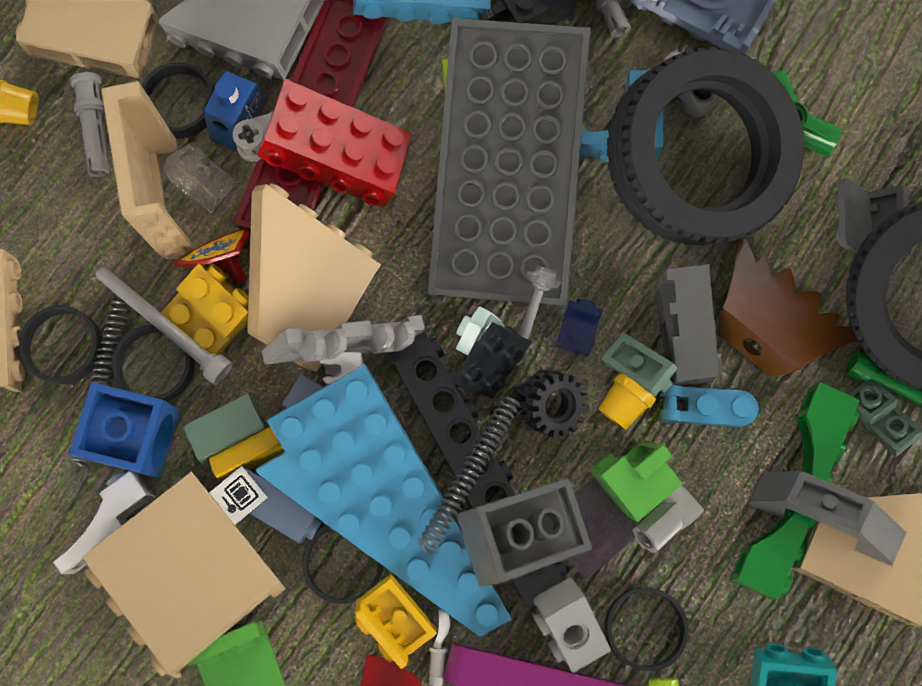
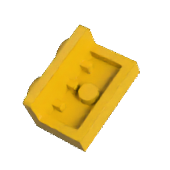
(393, 620)

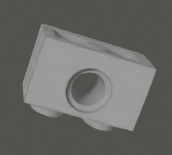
(571, 624)

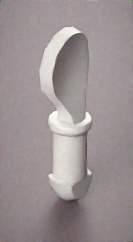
(437, 657)

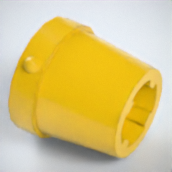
(17, 104)
(625, 401)

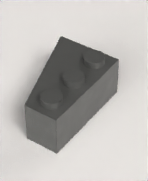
(688, 324)

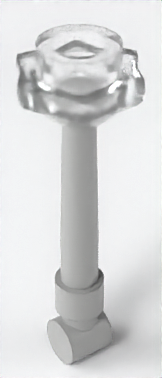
(542, 280)

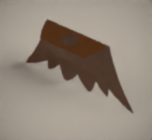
(776, 317)

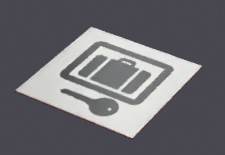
(238, 495)

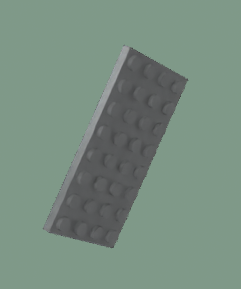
(508, 159)

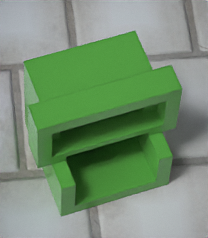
(637, 479)

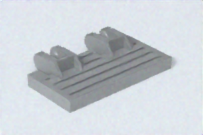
(347, 337)

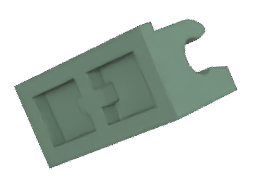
(224, 428)

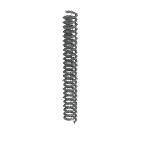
(507, 414)
(75, 460)

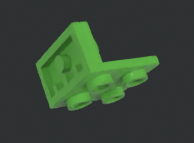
(240, 659)

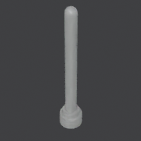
(214, 367)

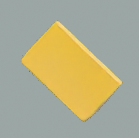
(247, 454)

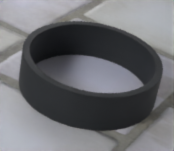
(176, 68)
(33, 324)
(121, 350)
(305, 567)
(683, 629)

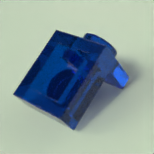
(579, 326)

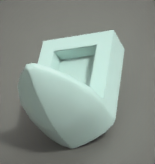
(473, 328)

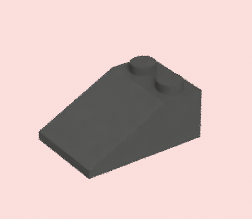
(524, 532)

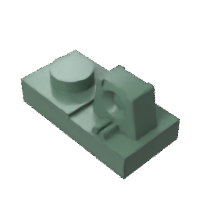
(640, 364)

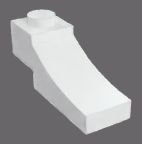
(121, 499)

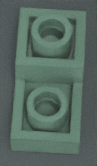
(884, 419)

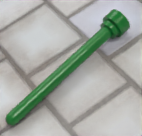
(862, 367)

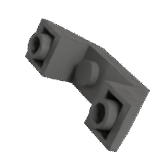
(833, 506)

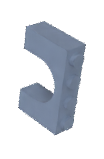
(279, 509)

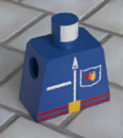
(231, 103)

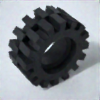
(570, 406)

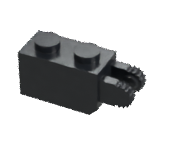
(531, 11)

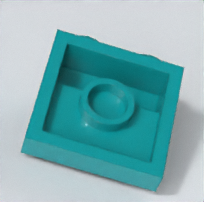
(783, 668)

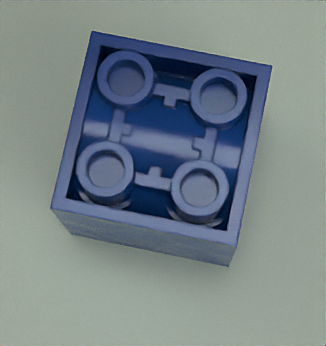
(125, 430)

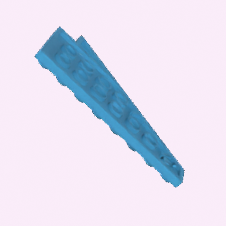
(366, 482)

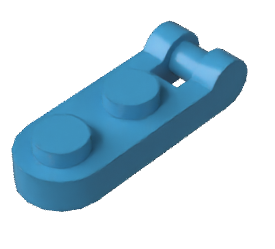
(709, 406)

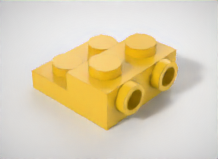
(208, 308)

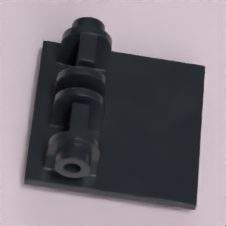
(492, 360)

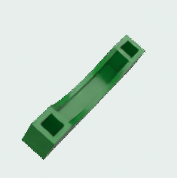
(823, 424)

